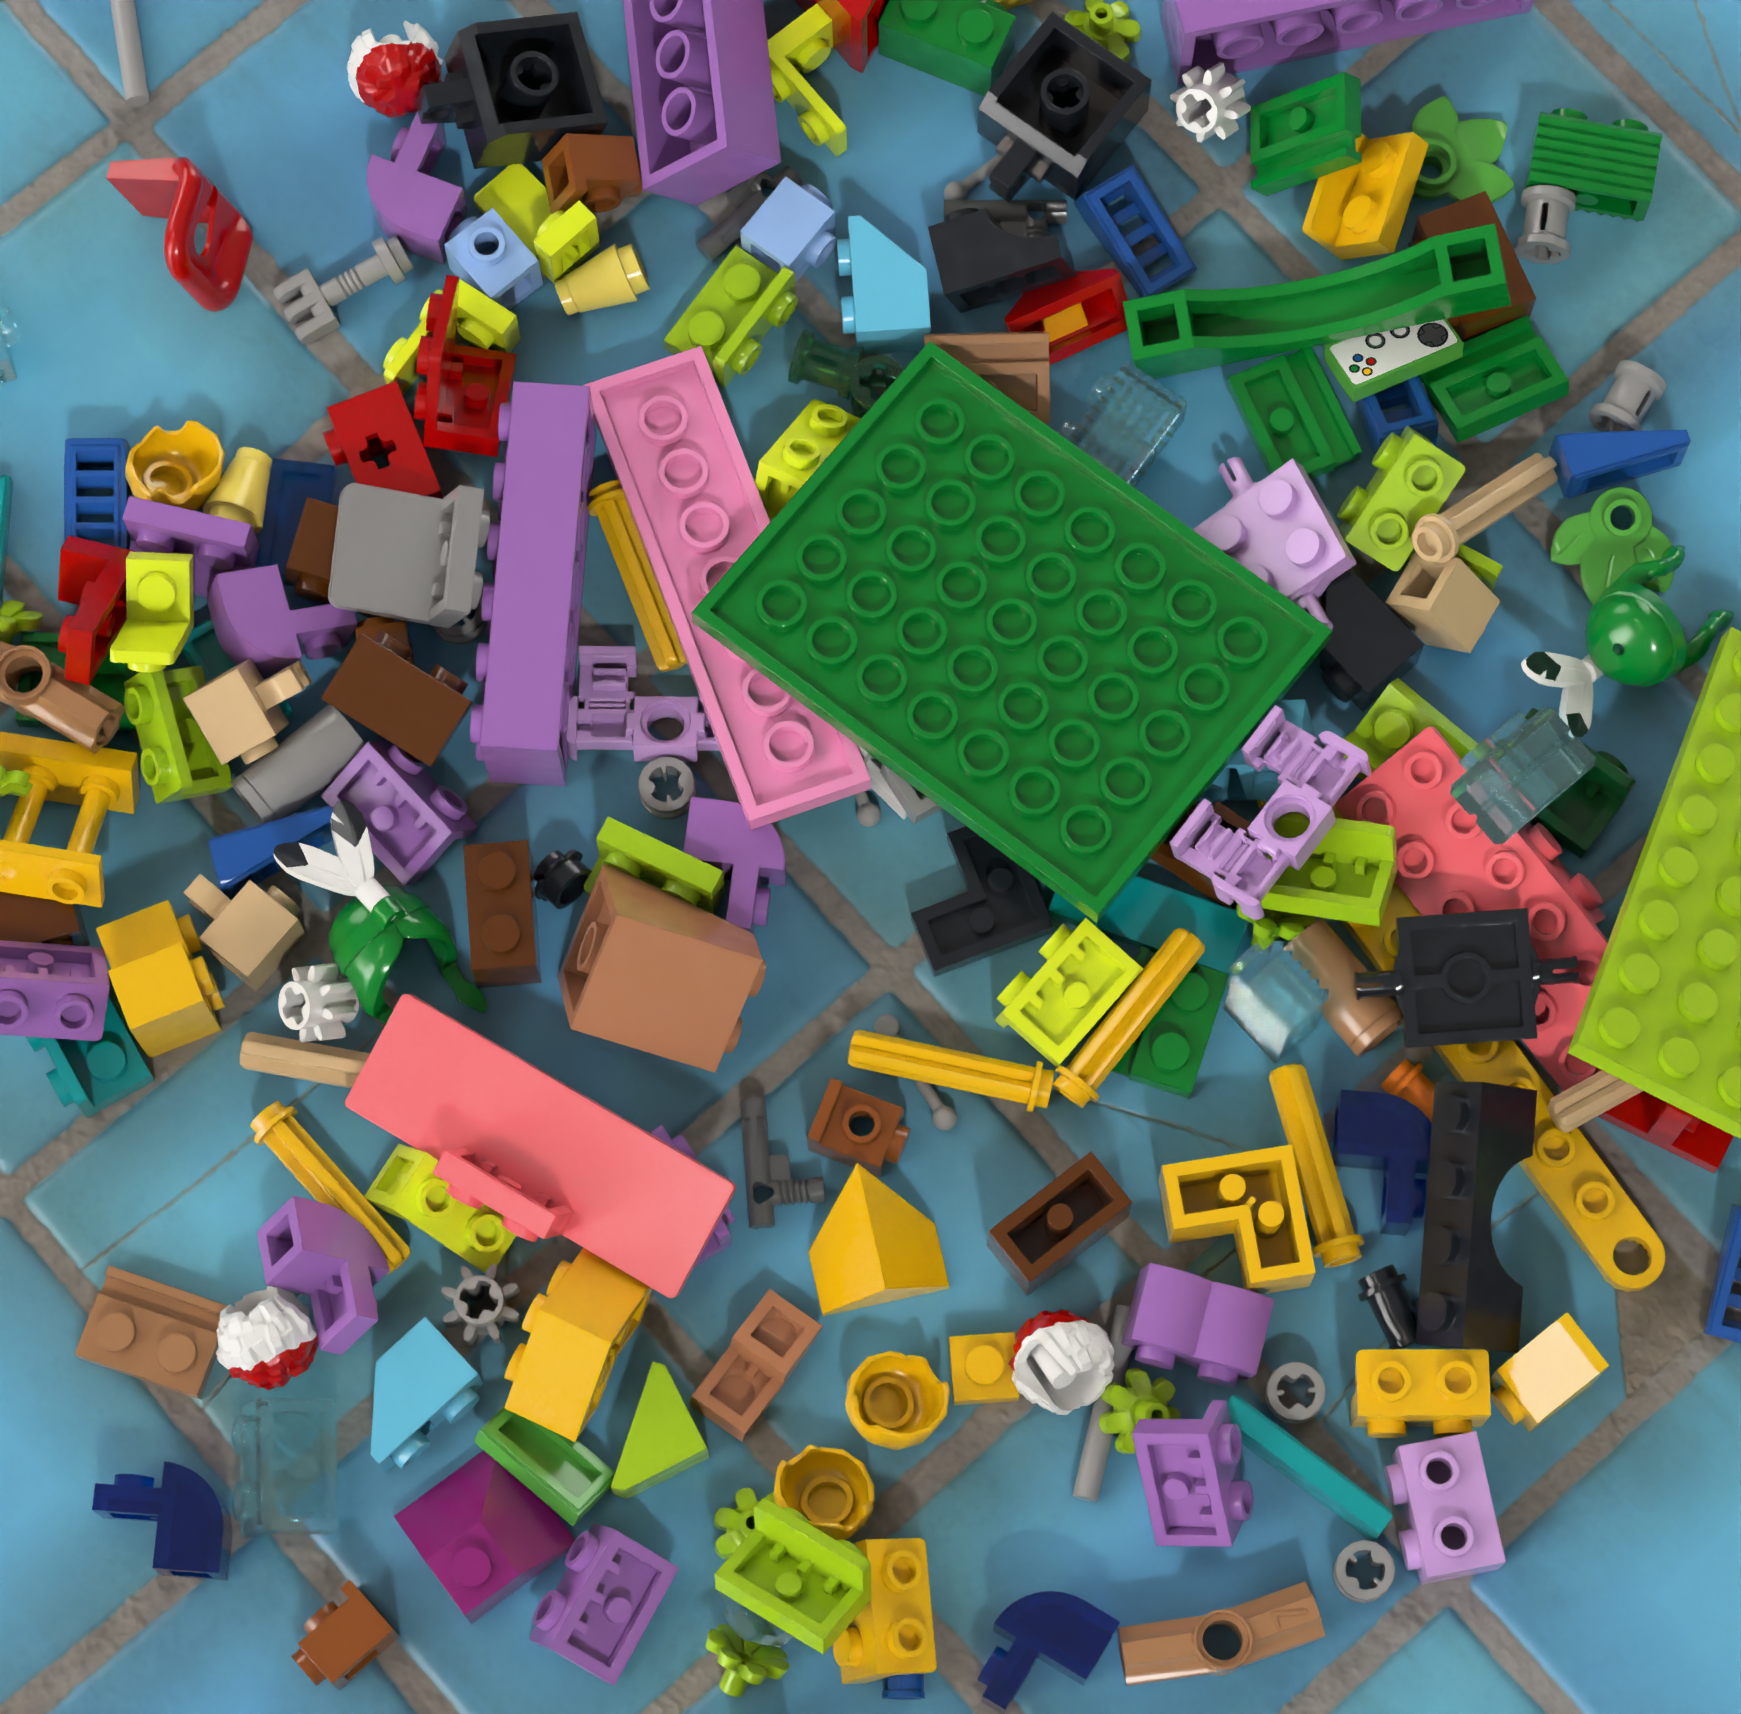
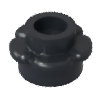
(561, 878)

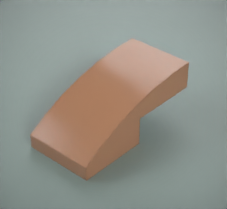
(755, 1365)

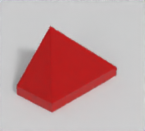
(1102, 302)

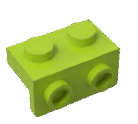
(1409, 484)
(174, 749)
(1343, 877)
(797, 1576)

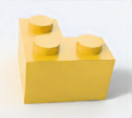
(157, 980)
(1246, 1196)
(574, 1343)

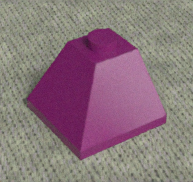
(484, 1534)

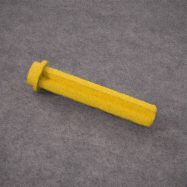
(622, 537)
(1128, 1017)
(951, 1068)
(1315, 1167)
(323, 1178)

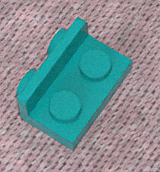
(96, 1071)

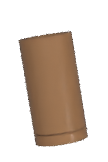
(1357, 1022)

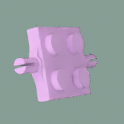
(1280, 533)

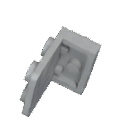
(408, 554)

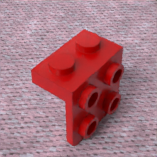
(462, 383)

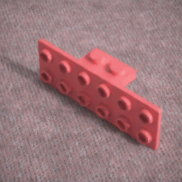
(1456, 868)
(538, 1148)

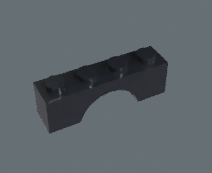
(1463, 1287)

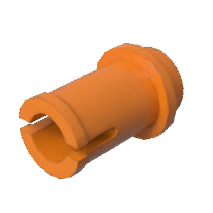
(1412, 1085)

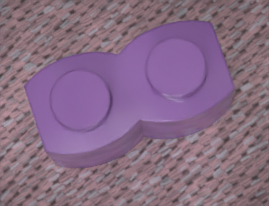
(1197, 1324)

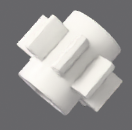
(1210, 102)
(318, 1002)

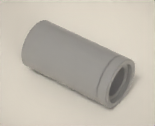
(299, 766)

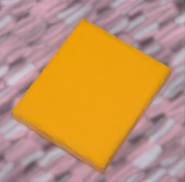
(1065, 322)

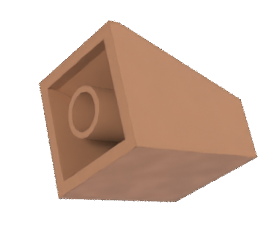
(658, 973)

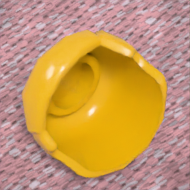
(176, 466)
(896, 1400)
(827, 1489)

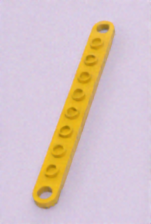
(1562, 1163)

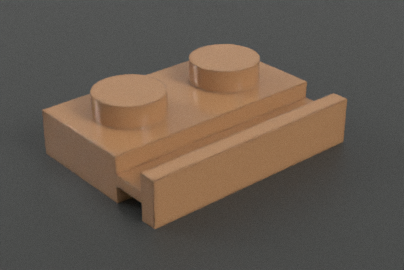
(1008, 361)
(152, 1332)

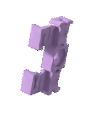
(612, 725)
(1318, 782)

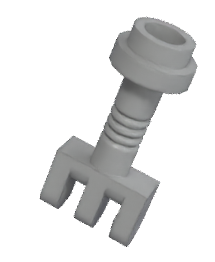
(318, 300)

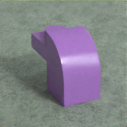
(408, 198)
(256, 622)
(747, 857)
(332, 1260)

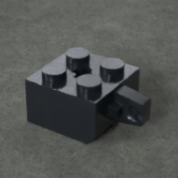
(516, 88)
(1030, 117)

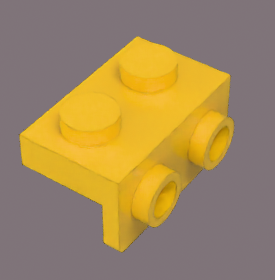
(1420, 1390)
(896, 1625)

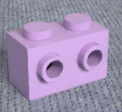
(1445, 1508)

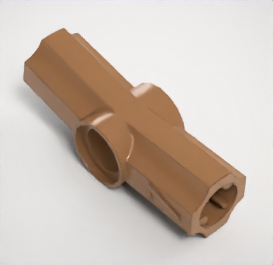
(63, 705)
(1262, 1626)

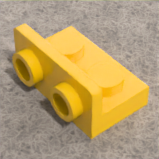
(1365, 205)

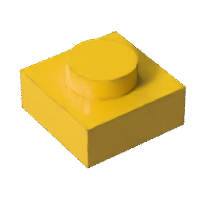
(982, 1368)

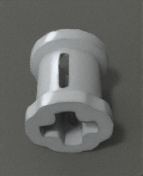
(1544, 204)
(1628, 398)

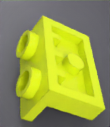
(1069, 992)

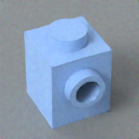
(791, 229)
(493, 259)

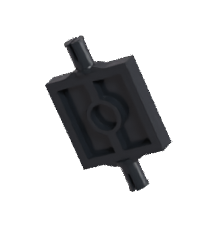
(1466, 977)

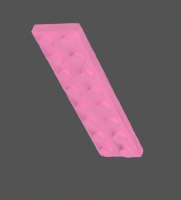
(695, 520)

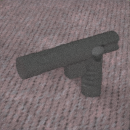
(746, 200)
(1014, 215)
(770, 1170)

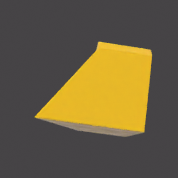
(874, 1249)

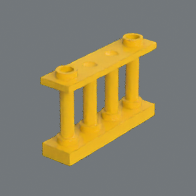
(70, 776)

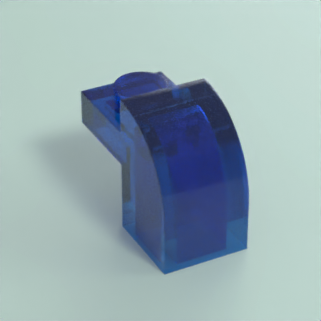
(1388, 1136)
(189, 1515)
(1049, 1628)

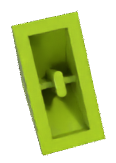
(660, 1438)

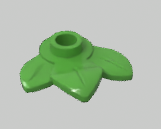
(1461, 153)
(1606, 551)

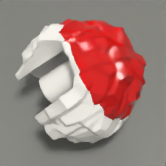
(393, 71)
(266, 1338)
(1061, 1361)

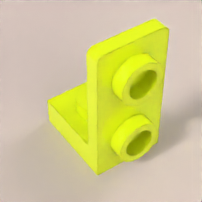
(804, 47)
(555, 239)
(479, 322)
(800, 452)
(157, 610)
(417, 1195)

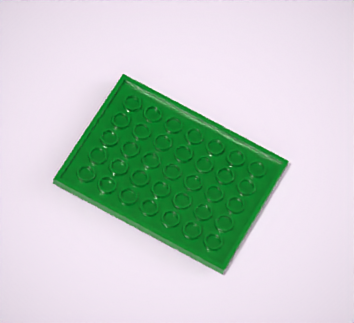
(1012, 629)

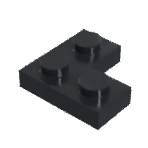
(993, 916)

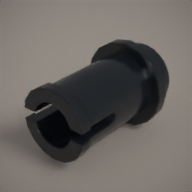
(1391, 1305)

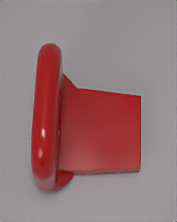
(186, 196)

